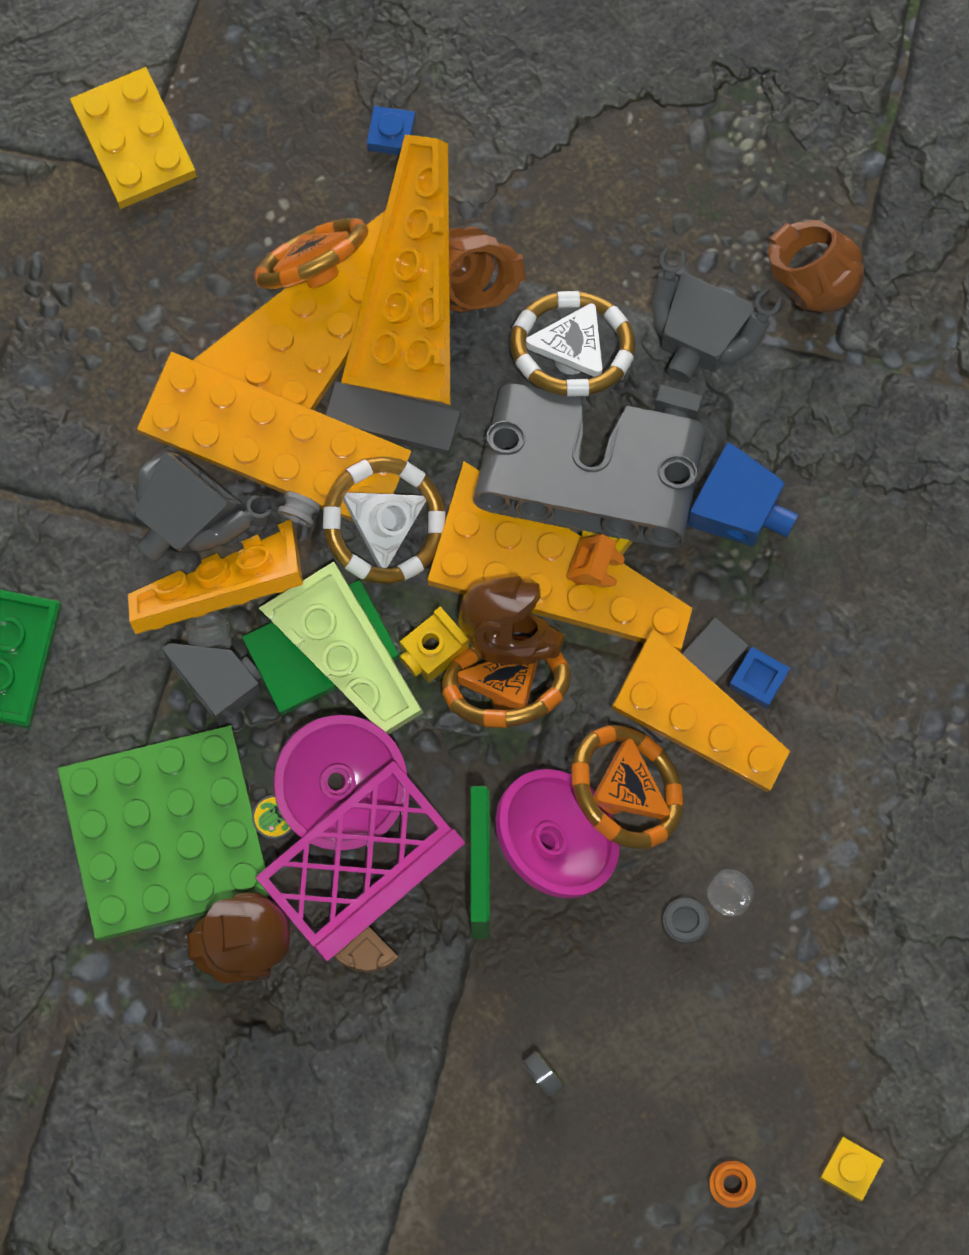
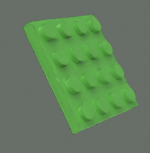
(162, 832)

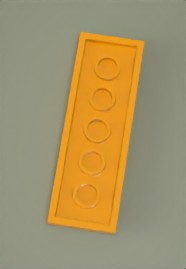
(260, 433)

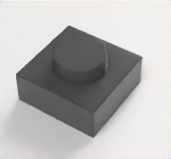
(678, 402)

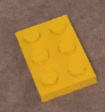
(133, 137)

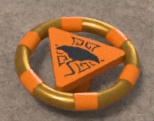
(311, 255)
(506, 686)
(628, 787)

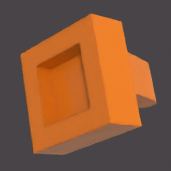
(592, 561)

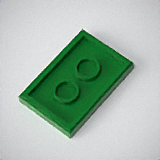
(25, 646)
(288, 672)
(480, 862)

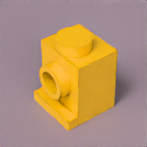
(433, 662)

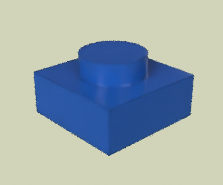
(389, 129)
(759, 677)

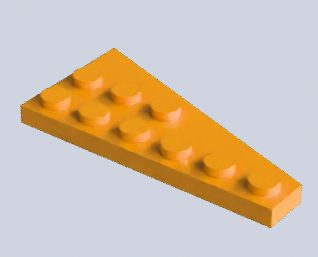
(405, 307)
(299, 335)
(496, 546)

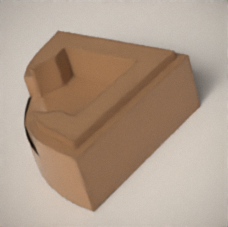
(366, 953)

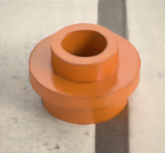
(737, 1170)

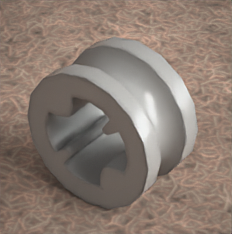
(299, 509)

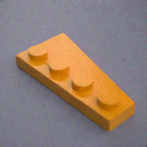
(218, 582)
(692, 711)

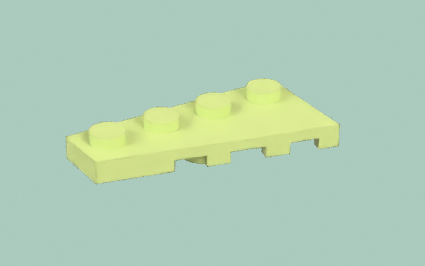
(341, 641)

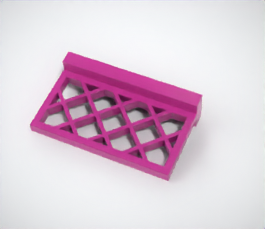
(387, 889)

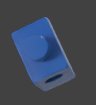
(741, 500)

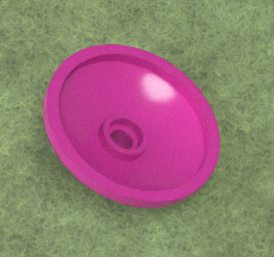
(344, 747)
(545, 810)

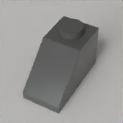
(216, 678)

